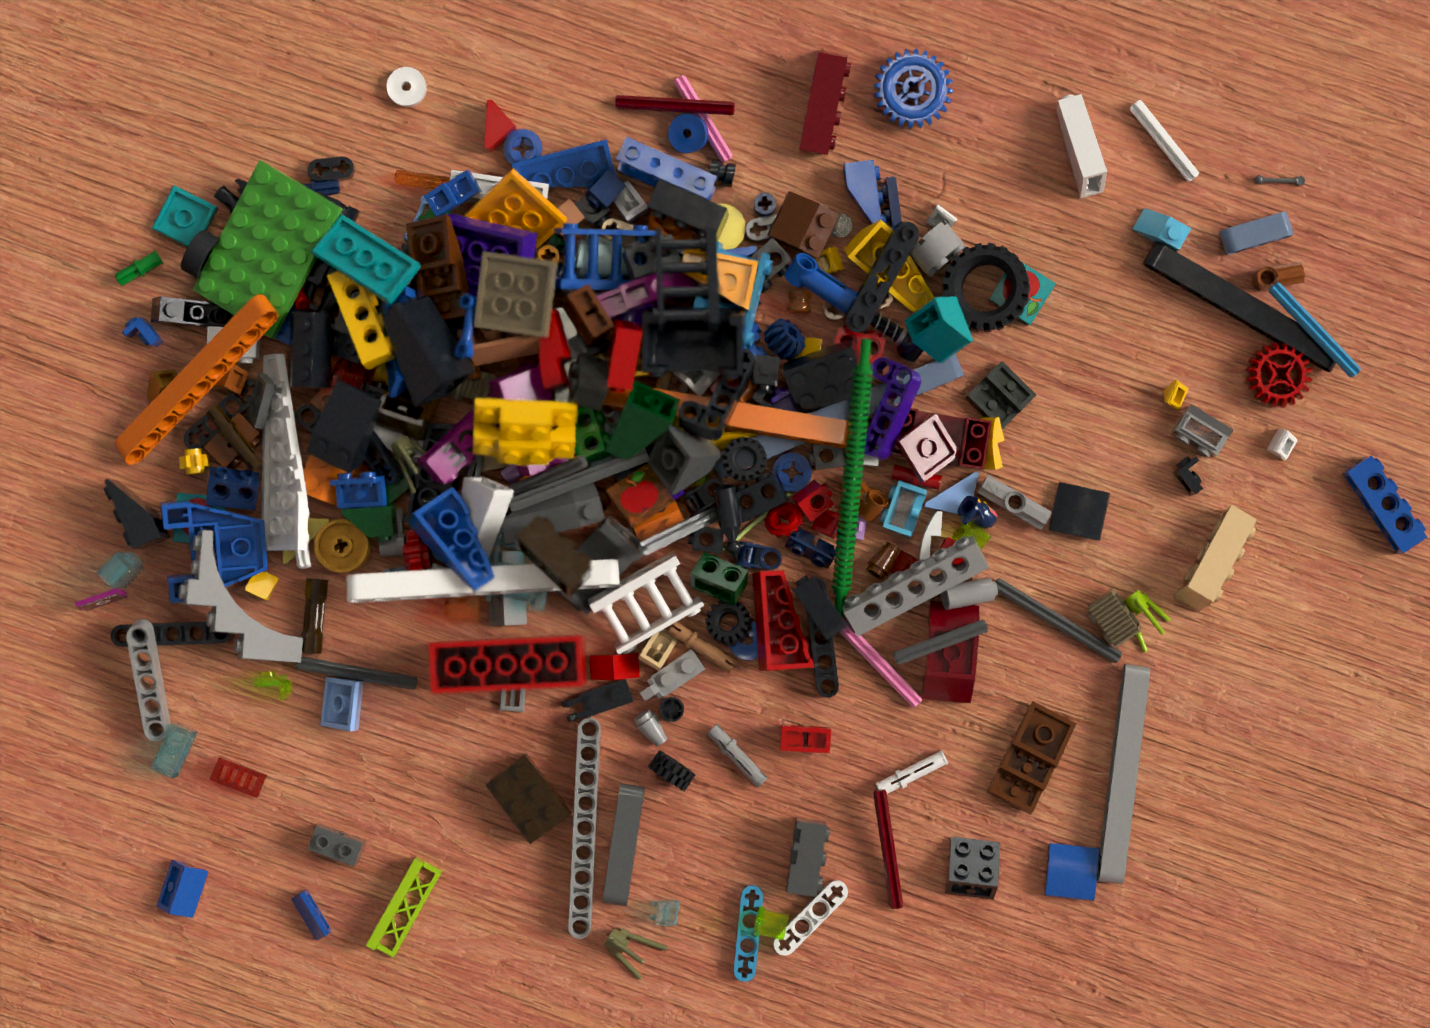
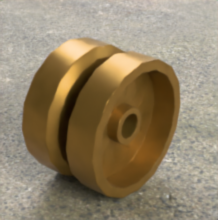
(328, 546)

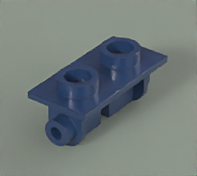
(820, 554)

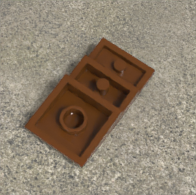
(442, 269)
(1031, 758)

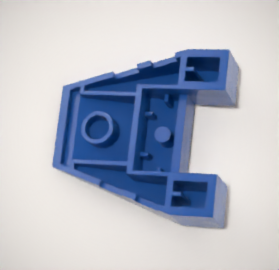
(237, 541)

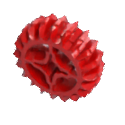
(1270, 367)

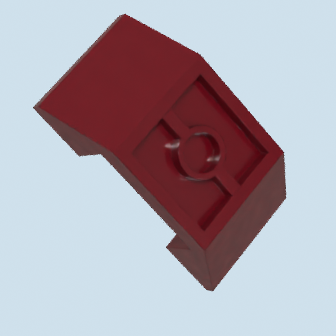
(967, 433)
(951, 670)

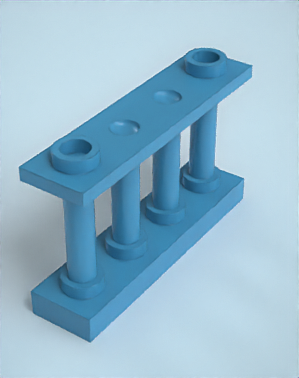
(764, 268)

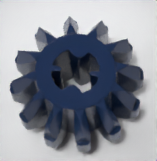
(784, 339)

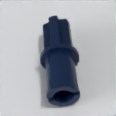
(326, 187)

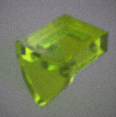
(971, 529)
(770, 923)

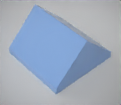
(342, 703)

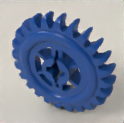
(895, 104)

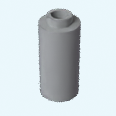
(969, 593)

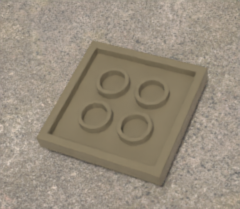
(515, 294)

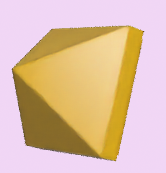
(1175, 394)

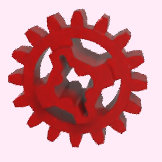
(416, 553)

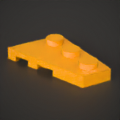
(734, 276)

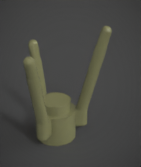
(404, 451)
(618, 943)

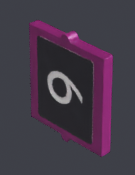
(101, 599)

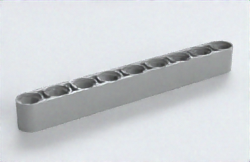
(1123, 774)
(581, 839)

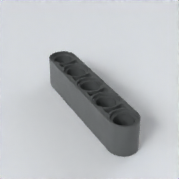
(623, 844)

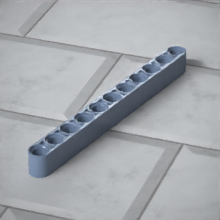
(932, 376)

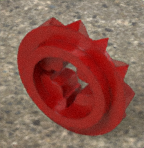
(784, 511)

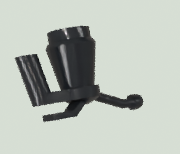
(328, 303)

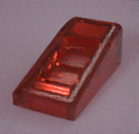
(222, 761)

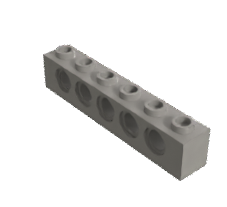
(909, 597)

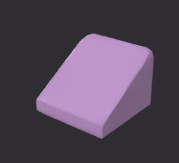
(511, 474)

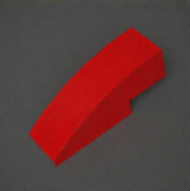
(552, 353)

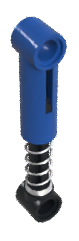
(807, 274)

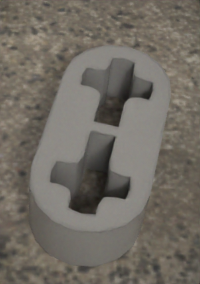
(765, 221)

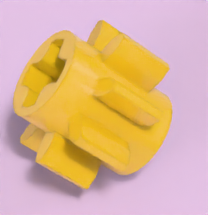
(194, 461)

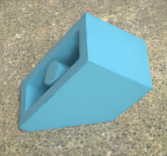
(1161, 229)

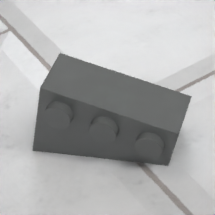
(807, 857)

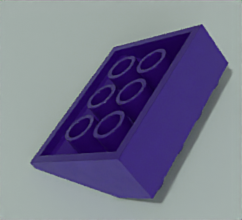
(482, 236)

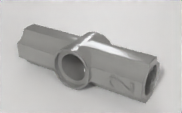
(1028, 510)

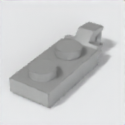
(673, 675)

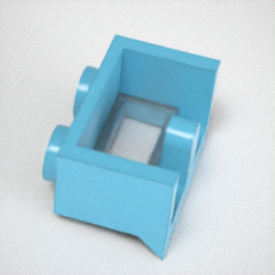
(904, 508)

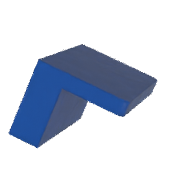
(182, 889)

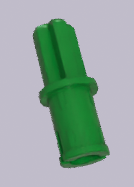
(138, 268)

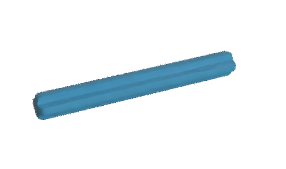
(1314, 329)

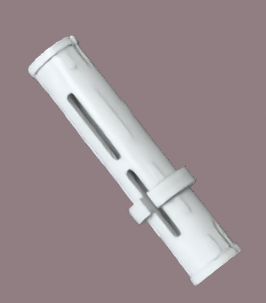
(937, 759)

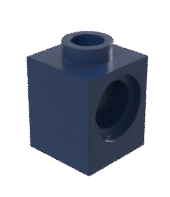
(604, 190)

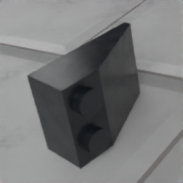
(345, 427)

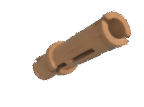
(701, 646)

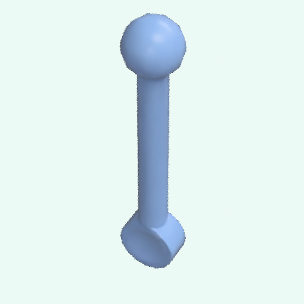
(420, 210)

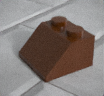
(803, 225)

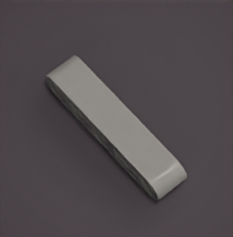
(144, 690)

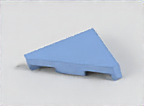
(951, 498)

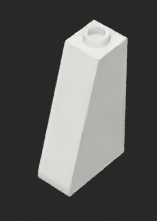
(1081, 146)
(488, 506)

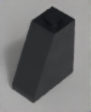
(819, 607)

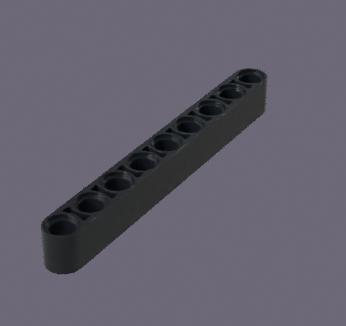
(1235, 303)

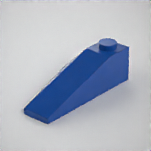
(451, 535)

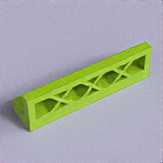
(396, 902)

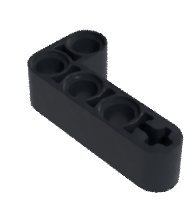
(714, 413)

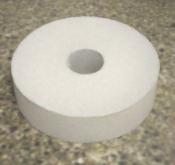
(398, 79)

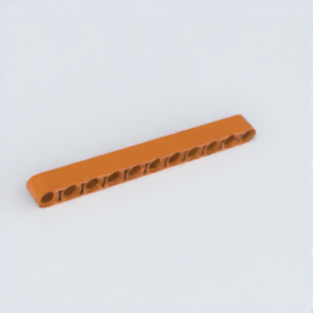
(761, 420)

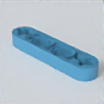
(744, 932)

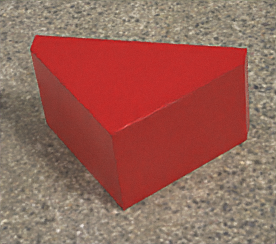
(497, 127)
(614, 666)

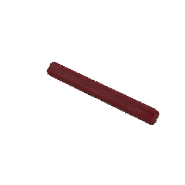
(675, 105)
(888, 849)

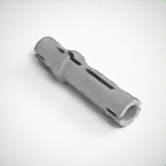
(739, 758)

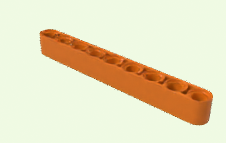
(196, 379)

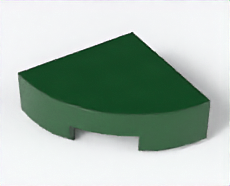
(557, 243)

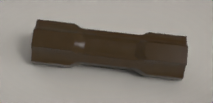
(312, 631)

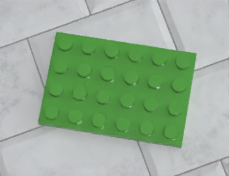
(267, 244)

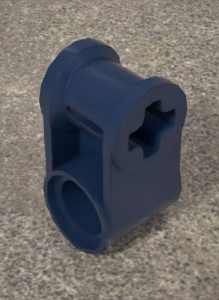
(756, 556)

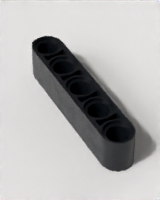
(184, 638)
(824, 649)

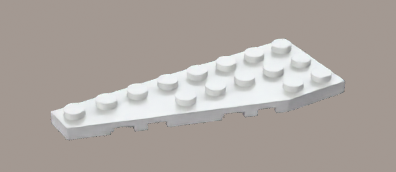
(282, 473)

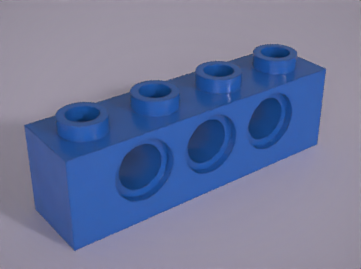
(1358, 477)

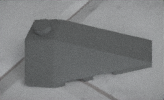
(565, 511)

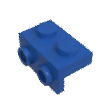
(360, 491)

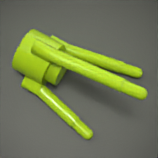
(1138, 603)

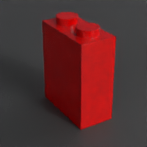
(623, 355)

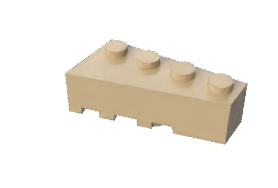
(1217, 559)

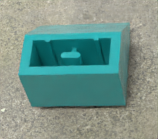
(939, 328)

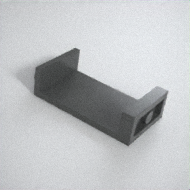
(606, 542)

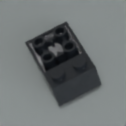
(139, 520)

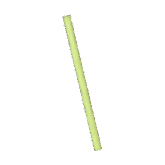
(754, 523)

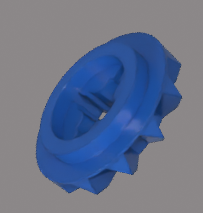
(514, 141)
(801, 465)

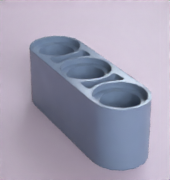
(1256, 233)

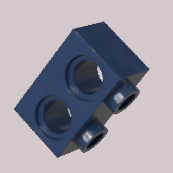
(232, 493)

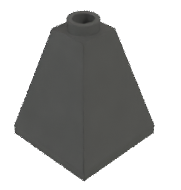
(682, 458)

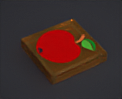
(640, 495)

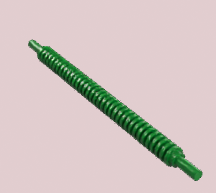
(849, 498)

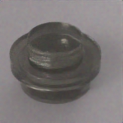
(842, 227)

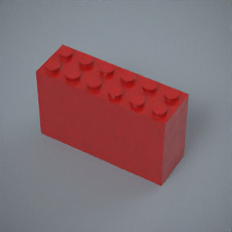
(508, 664)

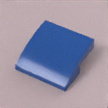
(1071, 872)

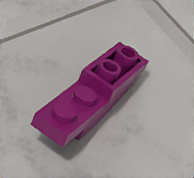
(640, 293)

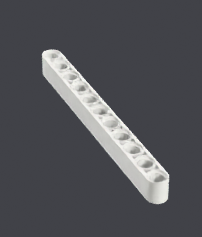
(446, 583)

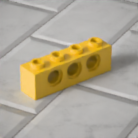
(372, 353)

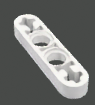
(808, 915)

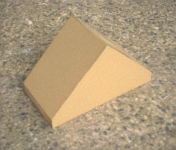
(658, 649)

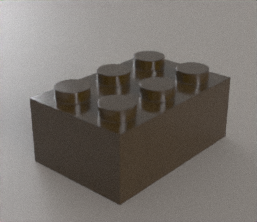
(554, 555)
(528, 798)

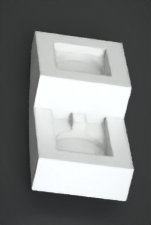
(932, 529)

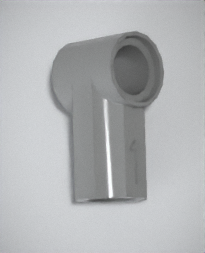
(394, 546)

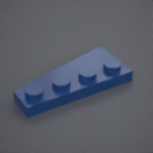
(568, 167)

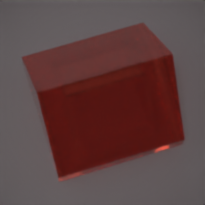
(902, 562)

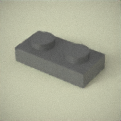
(260, 401)

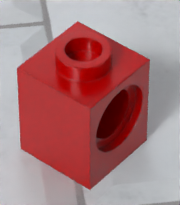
(804, 496)

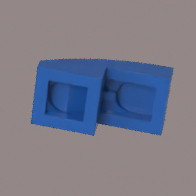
(453, 193)

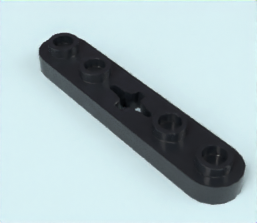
(868, 297)

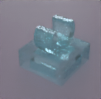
(667, 912)

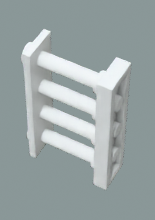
(645, 577)

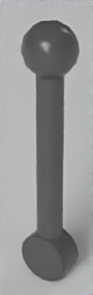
(1299, 181)

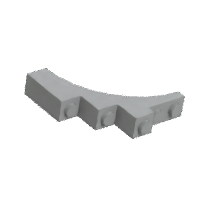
(226, 616)

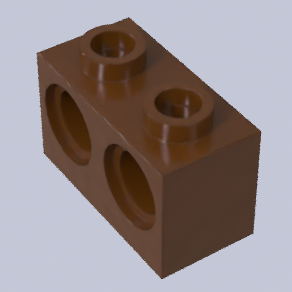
(587, 314)

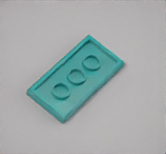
(366, 259)

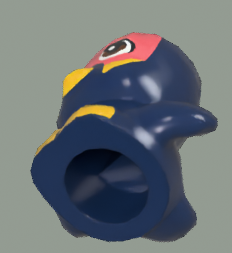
(978, 512)

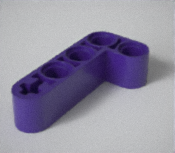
(886, 409)

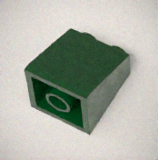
(641, 420)

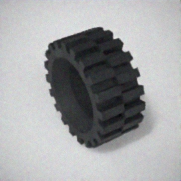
(993, 256)

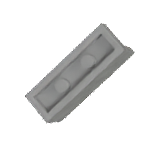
(507, 610)

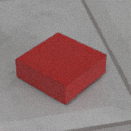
(827, 524)

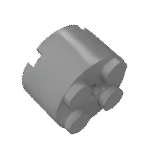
(936, 248)

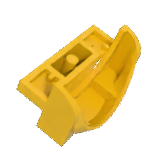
(524, 430)

